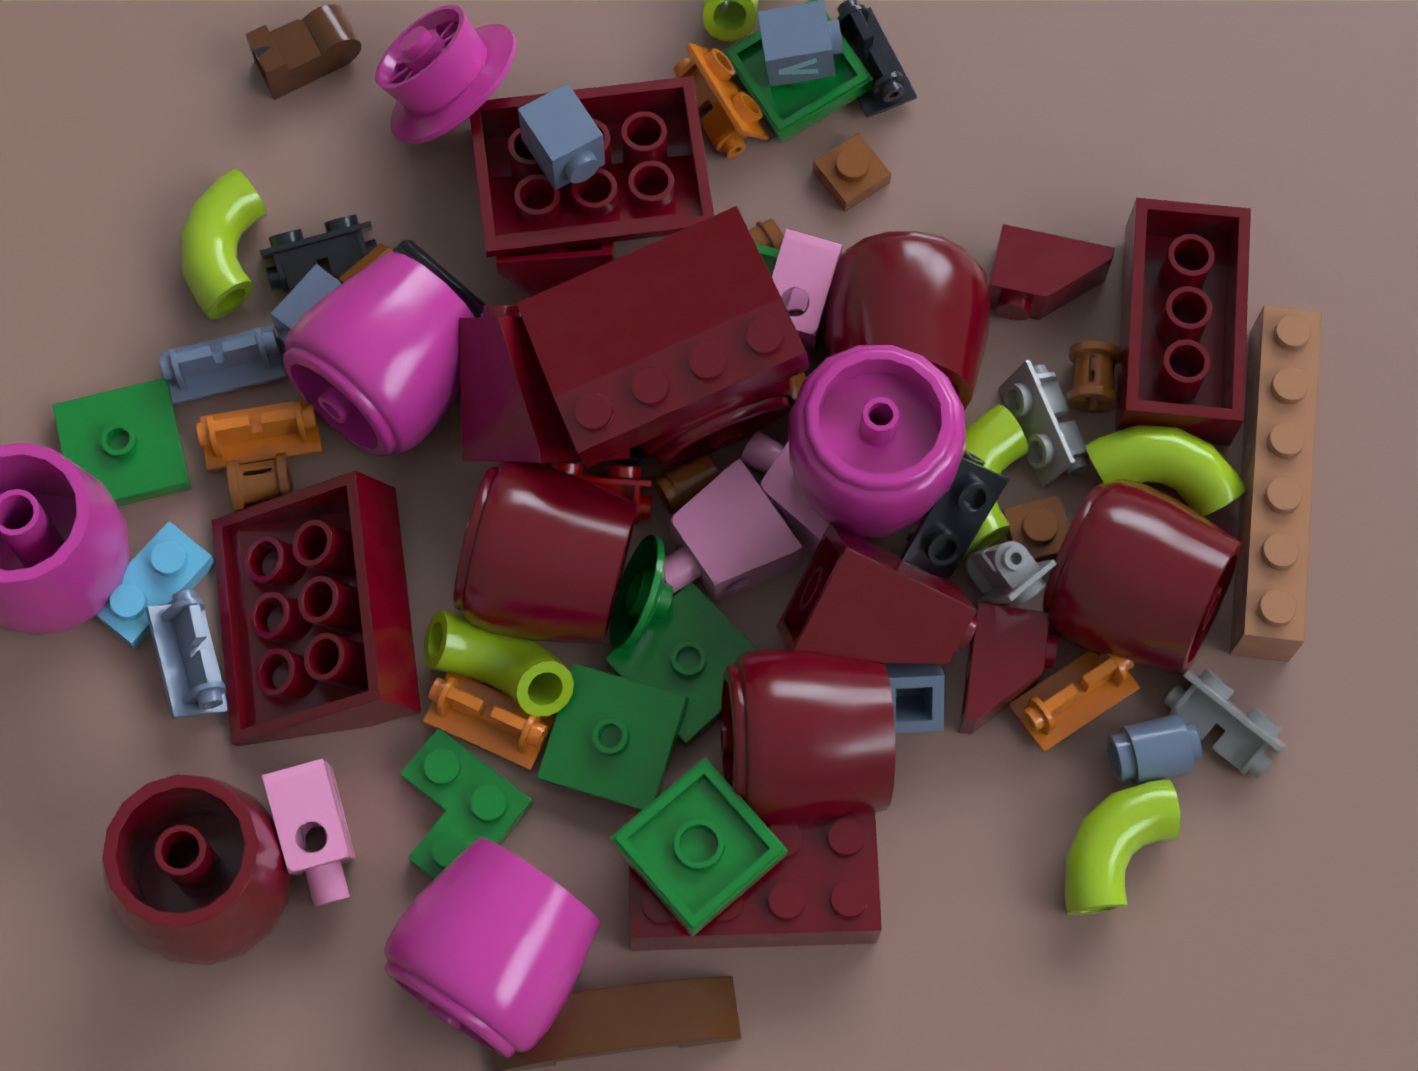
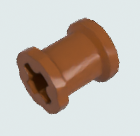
(1089, 358)
(258, 480)

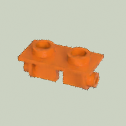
(733, 111)
(259, 433)
(1074, 697)
(487, 719)

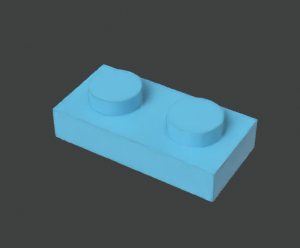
(158, 571)

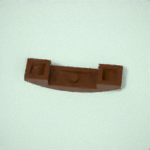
(633, 1020)

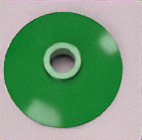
(640, 593)

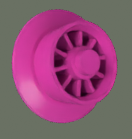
(442, 72)

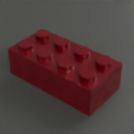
(1184, 318)
(812, 897)

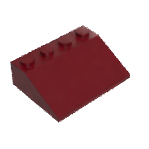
(647, 188)
(662, 336)
(315, 612)

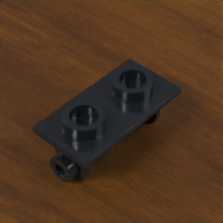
(872, 48)
(297, 255)
(955, 518)

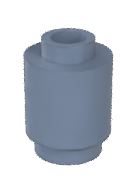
(1154, 750)

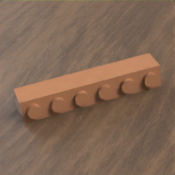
(1278, 484)

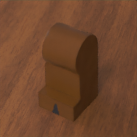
(304, 49)

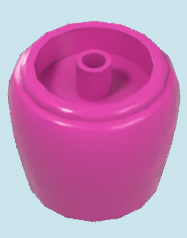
(380, 355)
(875, 438)
(58, 541)
(492, 948)

